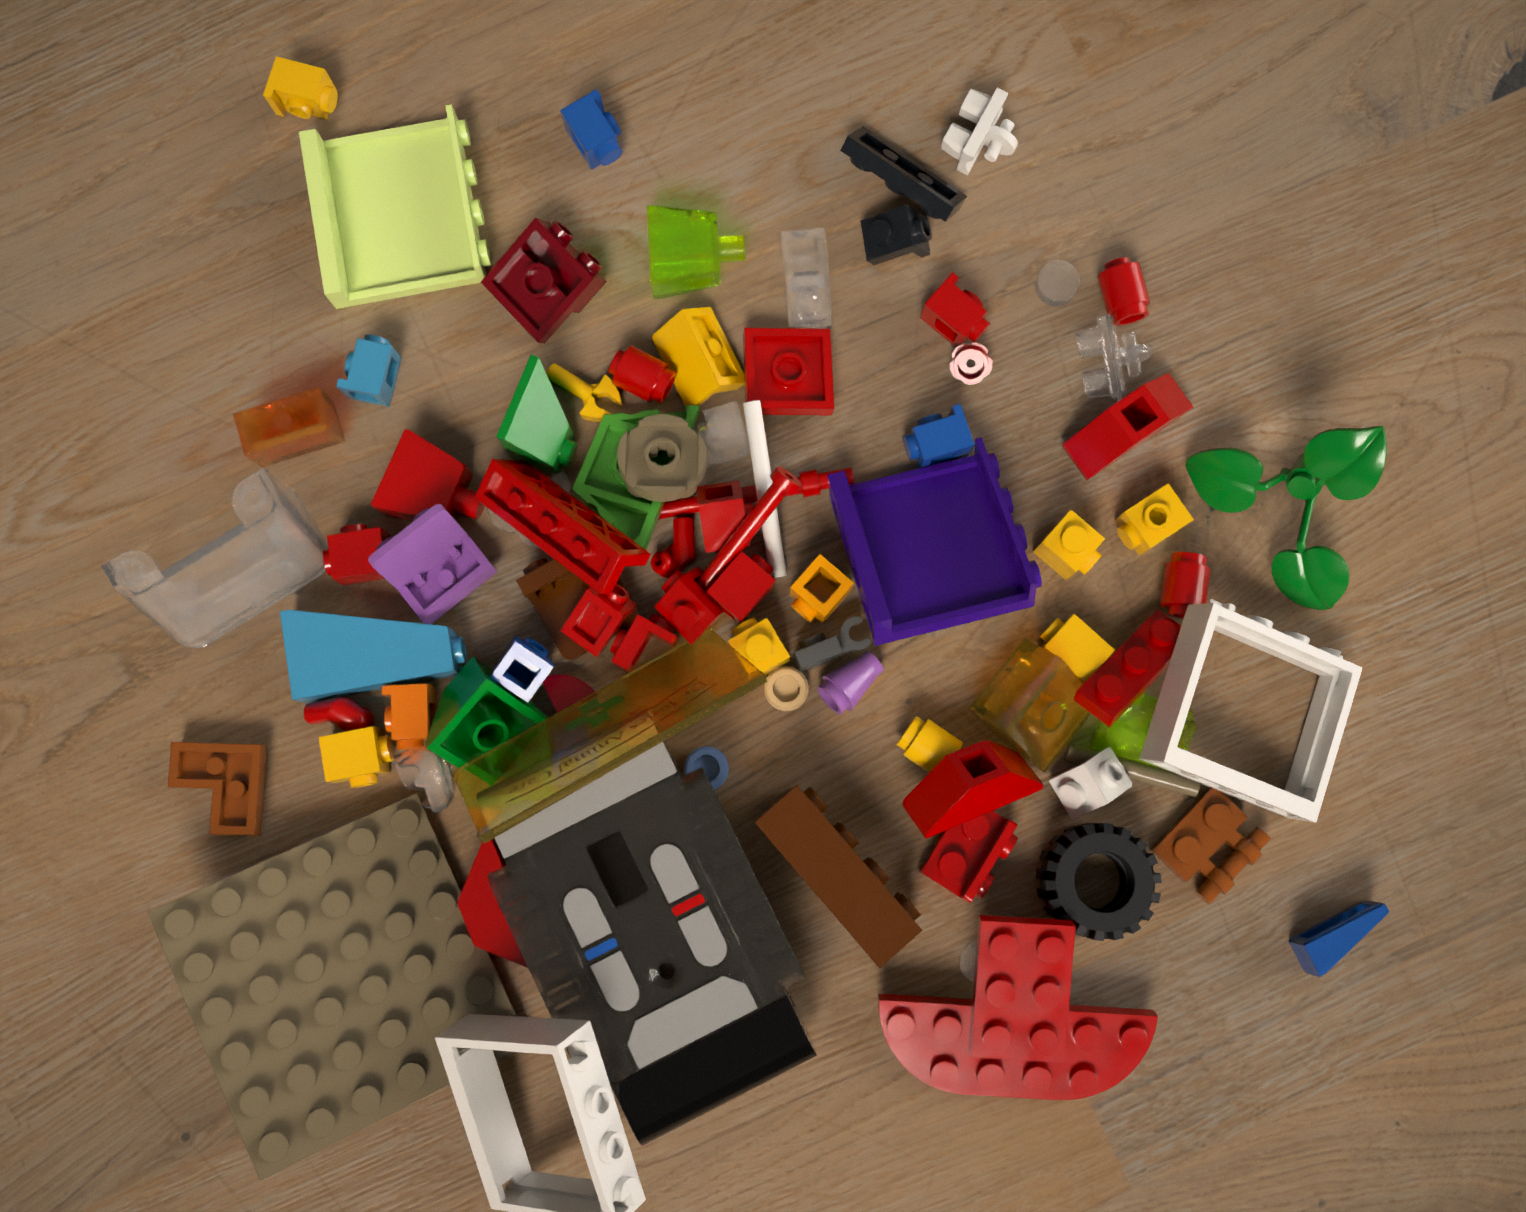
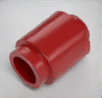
(1124, 291)
(642, 374)
(1184, 582)

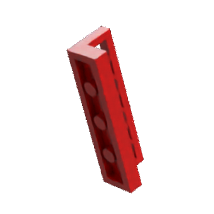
(559, 523)

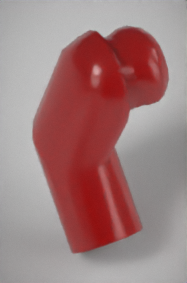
(340, 712)

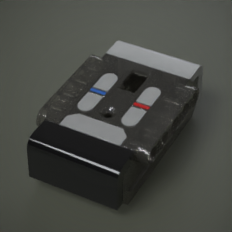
(657, 935)

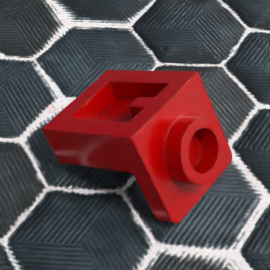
(598, 618)

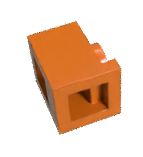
(409, 713)

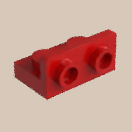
(968, 853)

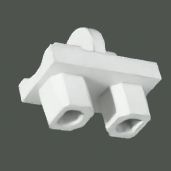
(985, 113)

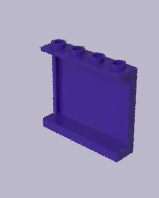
(934, 546)

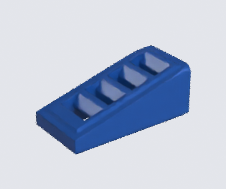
(1332, 939)

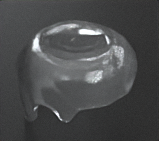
(427, 772)

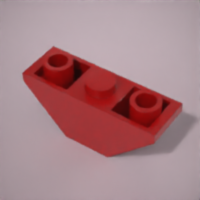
(1127, 425)
(969, 786)
(481, 910)

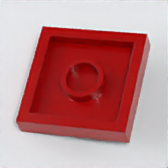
(789, 370)

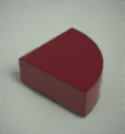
(565, 690)

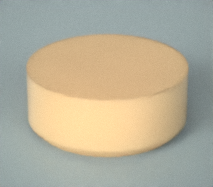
(786, 689)

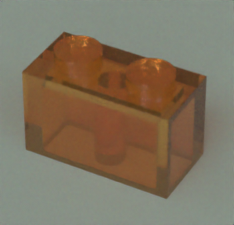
(289, 427)

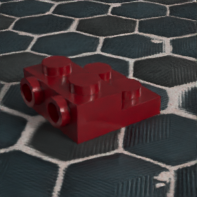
(544, 278)

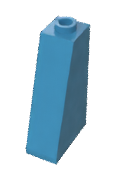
(358, 655)

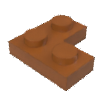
(235, 776)

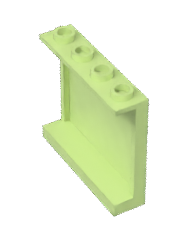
(395, 211)

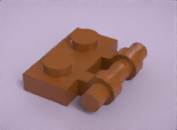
(1199, 834)

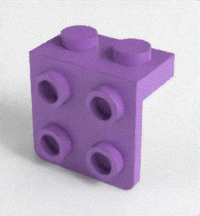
(432, 563)

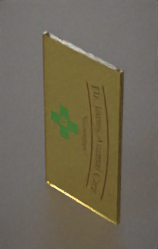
(602, 732)

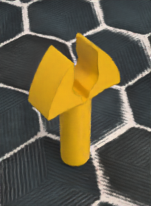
(585, 391)

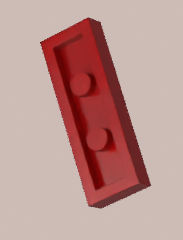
(1130, 669)

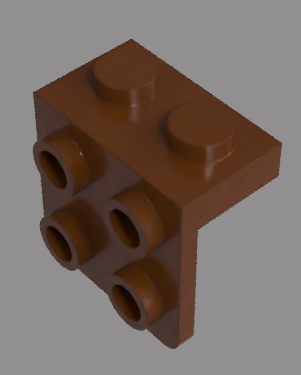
(554, 596)

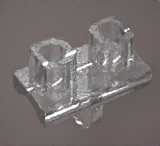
(1104, 341)

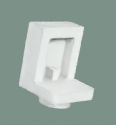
(1091, 783)

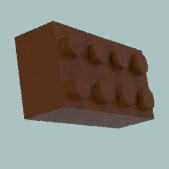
(839, 876)

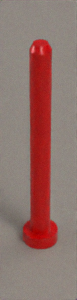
(783, 483)

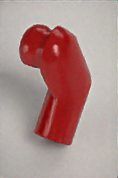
(679, 553)

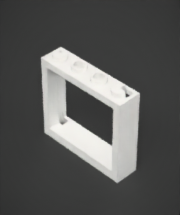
(1321, 729)
(494, 1130)

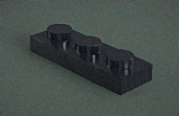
(903, 174)

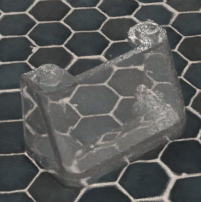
(233, 575)

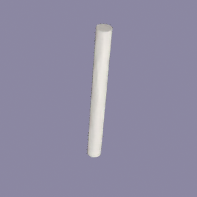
(762, 478)

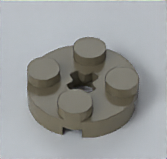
(664, 482)

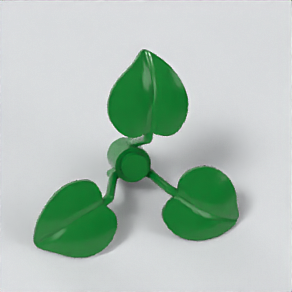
(1342, 458)

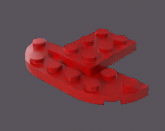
(1018, 1027)

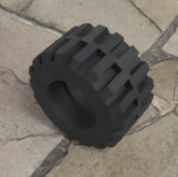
(1135, 888)

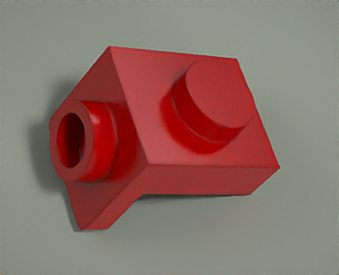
(688, 605)
(630, 644)

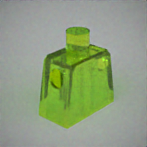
(687, 250)

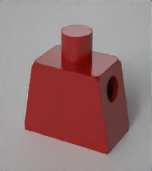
(423, 477)

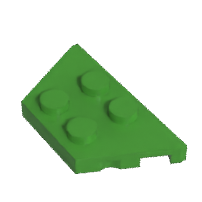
(605, 491)

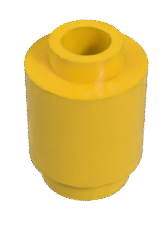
(927, 743)

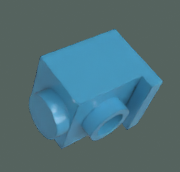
(371, 371)

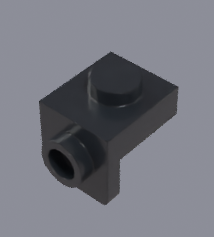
(896, 234)

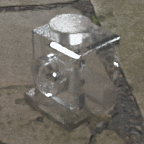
(723, 434)

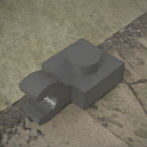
(819, 650)

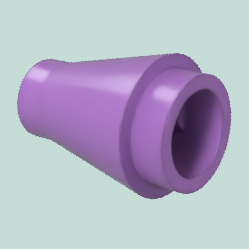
(848, 684)

